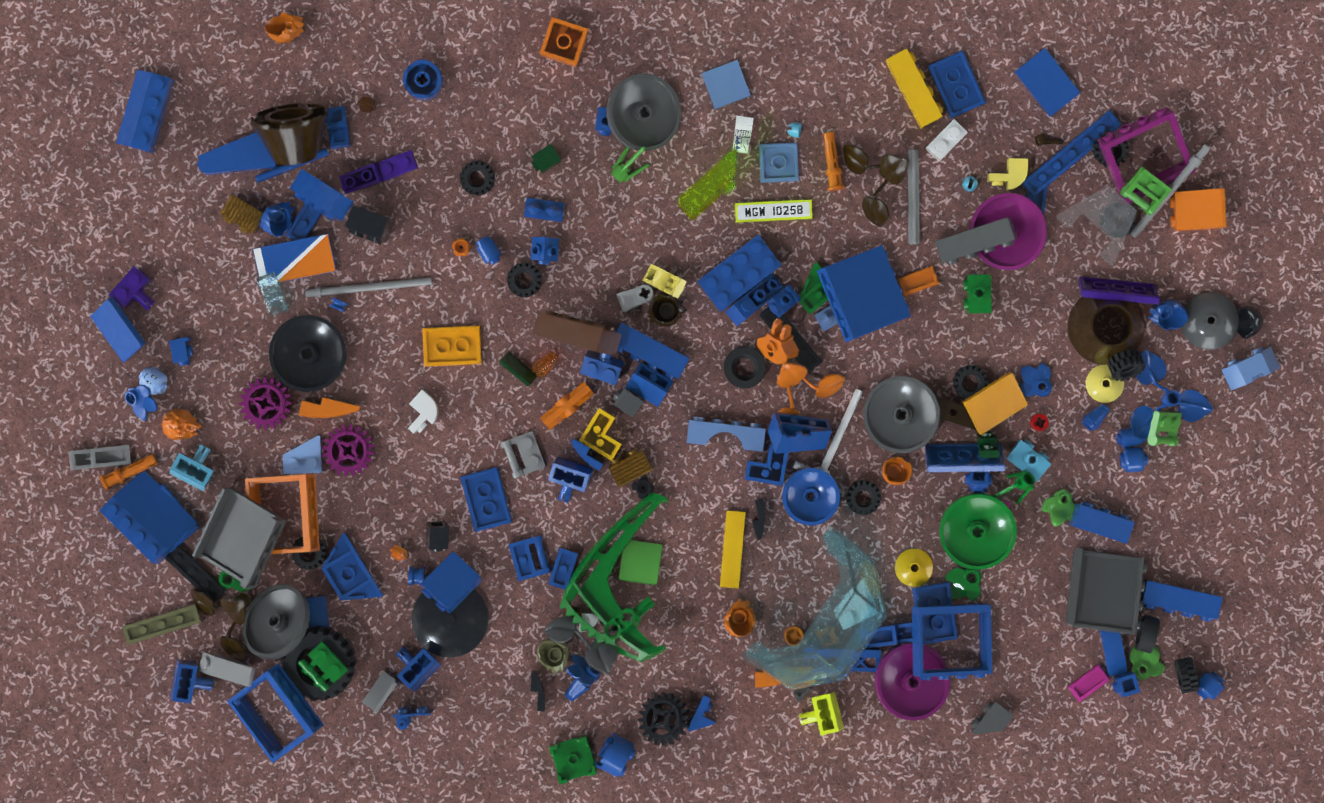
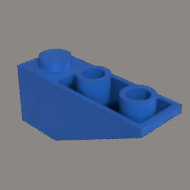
(754, 299)

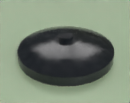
(307, 353)
(450, 633)

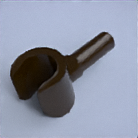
(1041, 140)

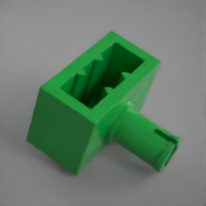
(977, 294)

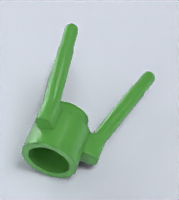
(621, 171)

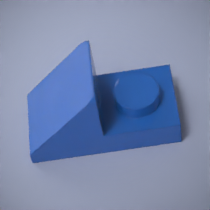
(699, 720)

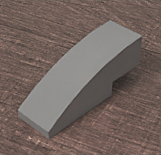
(99, 457)

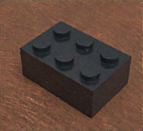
(367, 223)

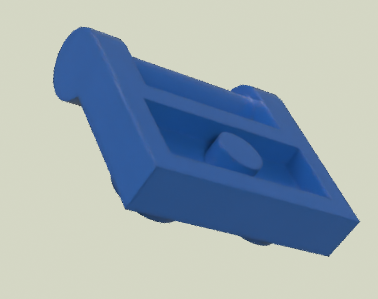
(523, 558)

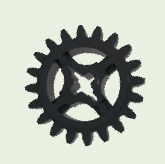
(652, 726)

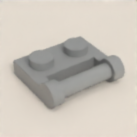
(529, 452)

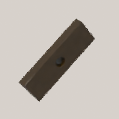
(961, 418)

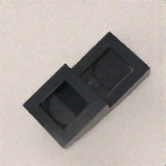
(759, 523)
(536, 686)

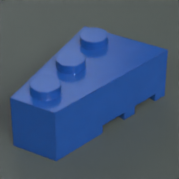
(798, 433)

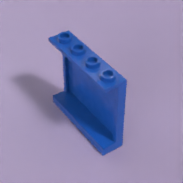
(864, 293)

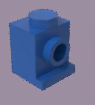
(783, 301)
(181, 351)

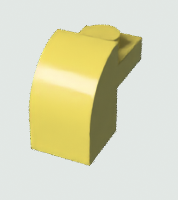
(1015, 175)
(664, 281)

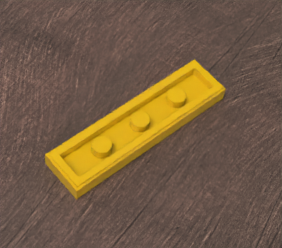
(732, 549)

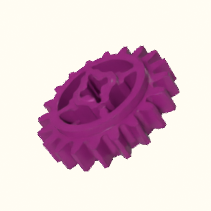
(281, 408)
(337, 462)

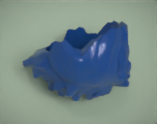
(277, 219)
(1168, 314)

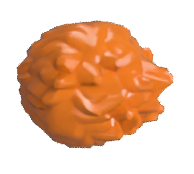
(284, 28)
(179, 424)
(740, 619)

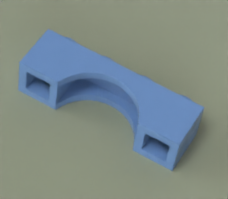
(750, 437)

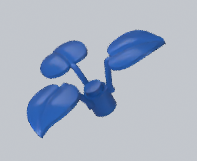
(1191, 403)

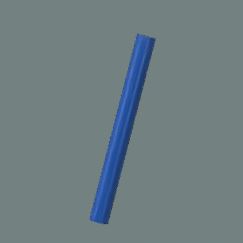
(285, 168)

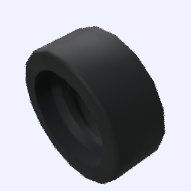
(1148, 634)

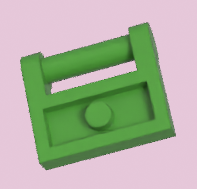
(1150, 186)
(1164, 421)

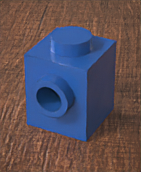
(601, 123)
(1126, 684)

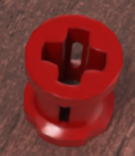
(1034, 419)

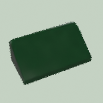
(518, 369)

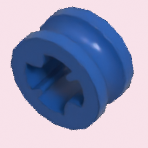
(338, 304)

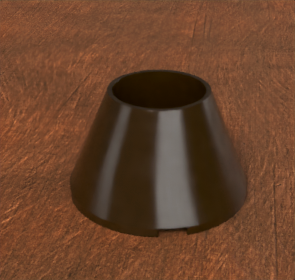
(291, 132)
(1083, 336)

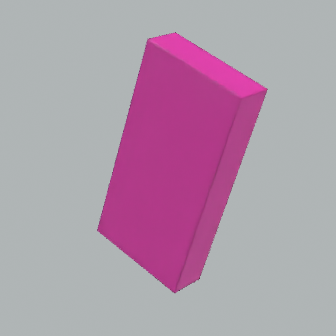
(1088, 683)

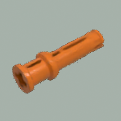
(833, 170)
(119, 475)

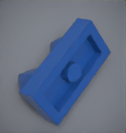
(544, 210)

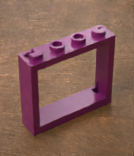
(1130, 130)

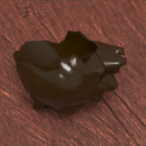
(665, 310)

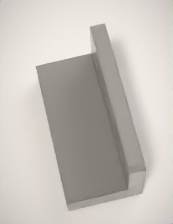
(380, 692)

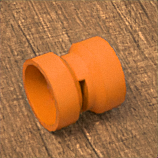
(793, 635)

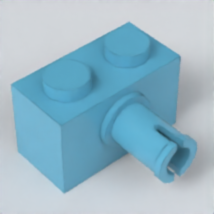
(1027, 459)
(192, 470)

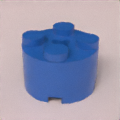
(415, 72)
(615, 755)

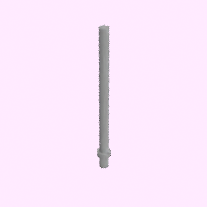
(319, 292)

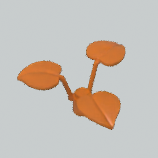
(793, 373)

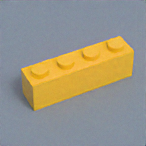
(914, 88)

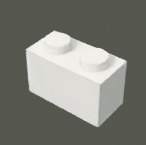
(946, 140)

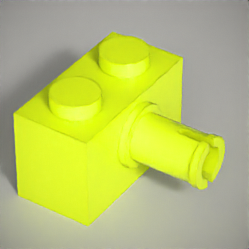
(825, 712)

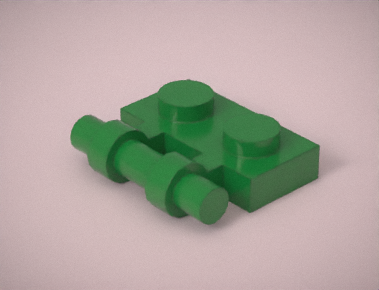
(327, 662)

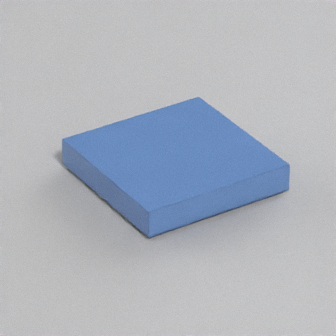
(726, 84)
(778, 162)

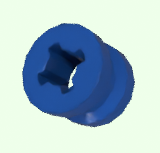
(416, 575)

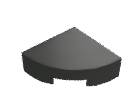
(801, 693)

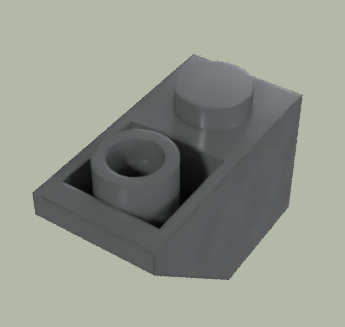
(627, 402)
(992, 720)

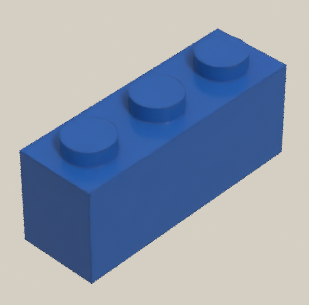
(1102, 522)

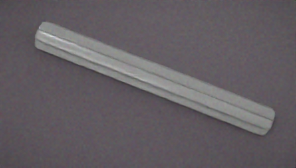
(913, 197)

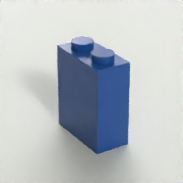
(450, 583)

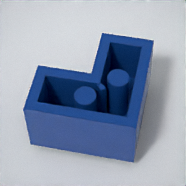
(770, 472)

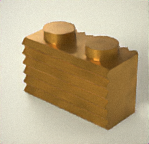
(242, 214)
(629, 468)

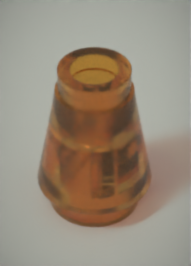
(544, 365)

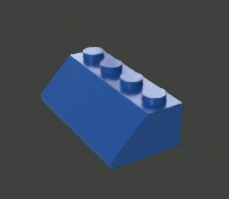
(145, 111)

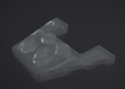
(1108, 213)

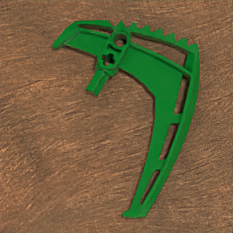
(597, 591)

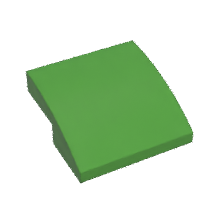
(640, 562)

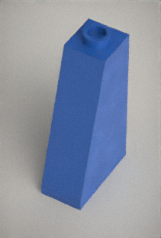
(237, 156)

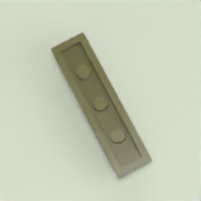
(162, 624)

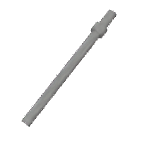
(1194, 161)

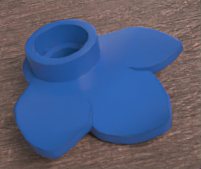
(1033, 378)
(141, 401)
(583, 671)

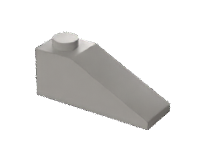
(226, 668)

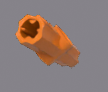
(567, 405)

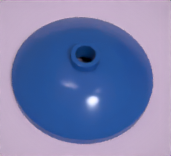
(814, 510)

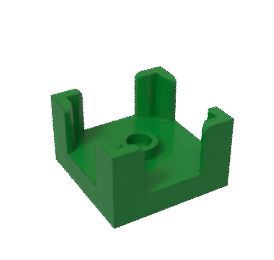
(573, 759)

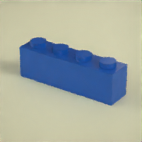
(321, 196)
(651, 351)
(1182, 600)

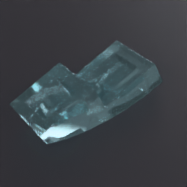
(272, 293)

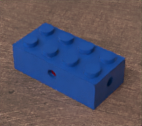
(739, 273)

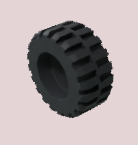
(339, 646)

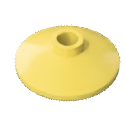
(1095, 386)

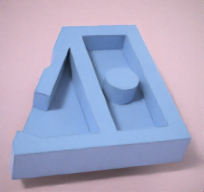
(304, 458)

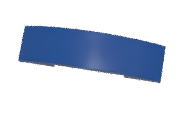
(1113, 652)

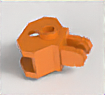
(778, 342)

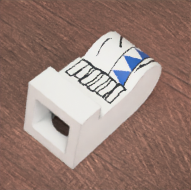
(742, 133)

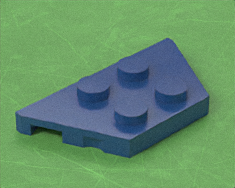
(349, 573)

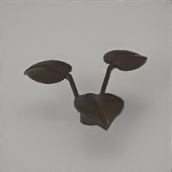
(891, 168)
(235, 609)

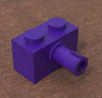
(132, 289)

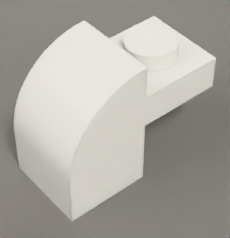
(428, 411)

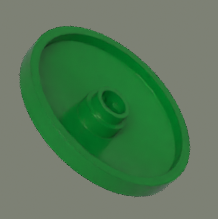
(977, 531)

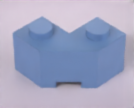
(1251, 368)

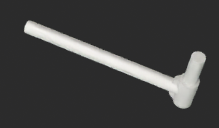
(838, 436)

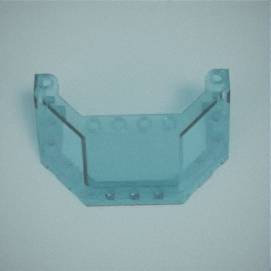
(838, 631)

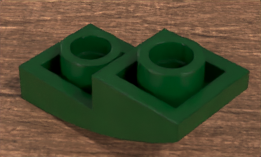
(987, 445)

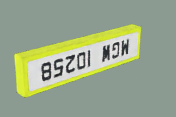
(773, 211)

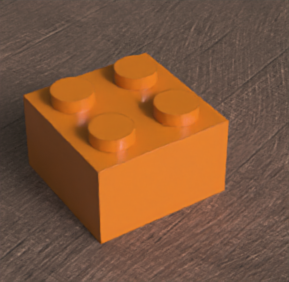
(564, 42)

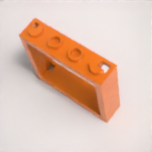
(308, 508)

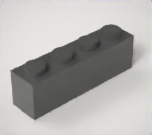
(976, 240)

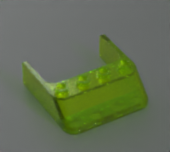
(710, 186)

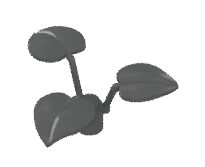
(598, 656)

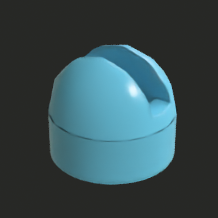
(796, 129)
(965, 183)

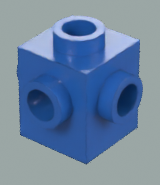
(545, 250)
(978, 486)

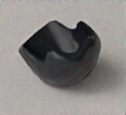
(1249, 322)

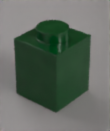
(545, 159)

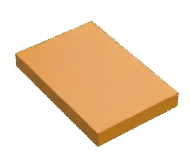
(452, 346)
(995, 403)

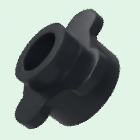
(643, 482)

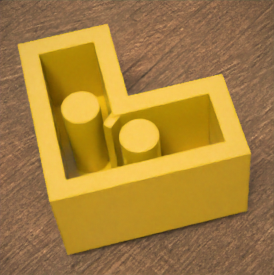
(596, 437)

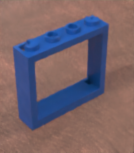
(985, 641)
(293, 700)

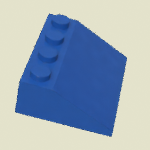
(148, 517)

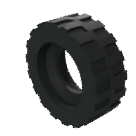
(759, 367)

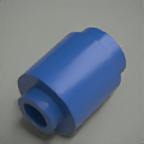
(488, 250)
(1126, 439)

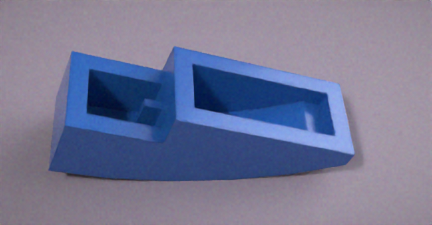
(892, 635)

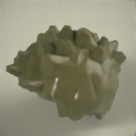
(553, 655)

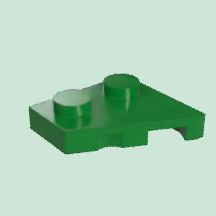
(813, 293)

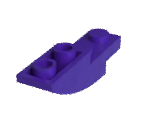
(378, 172)

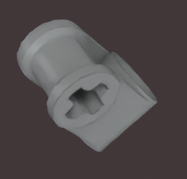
(631, 298)

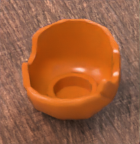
(896, 471)

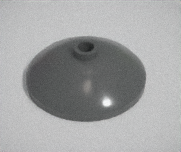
(1207, 335)

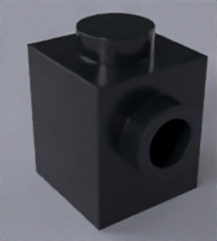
(437, 535)

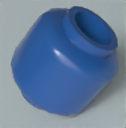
(1133, 459)
(1210, 685)

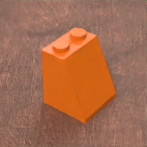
(1198, 210)

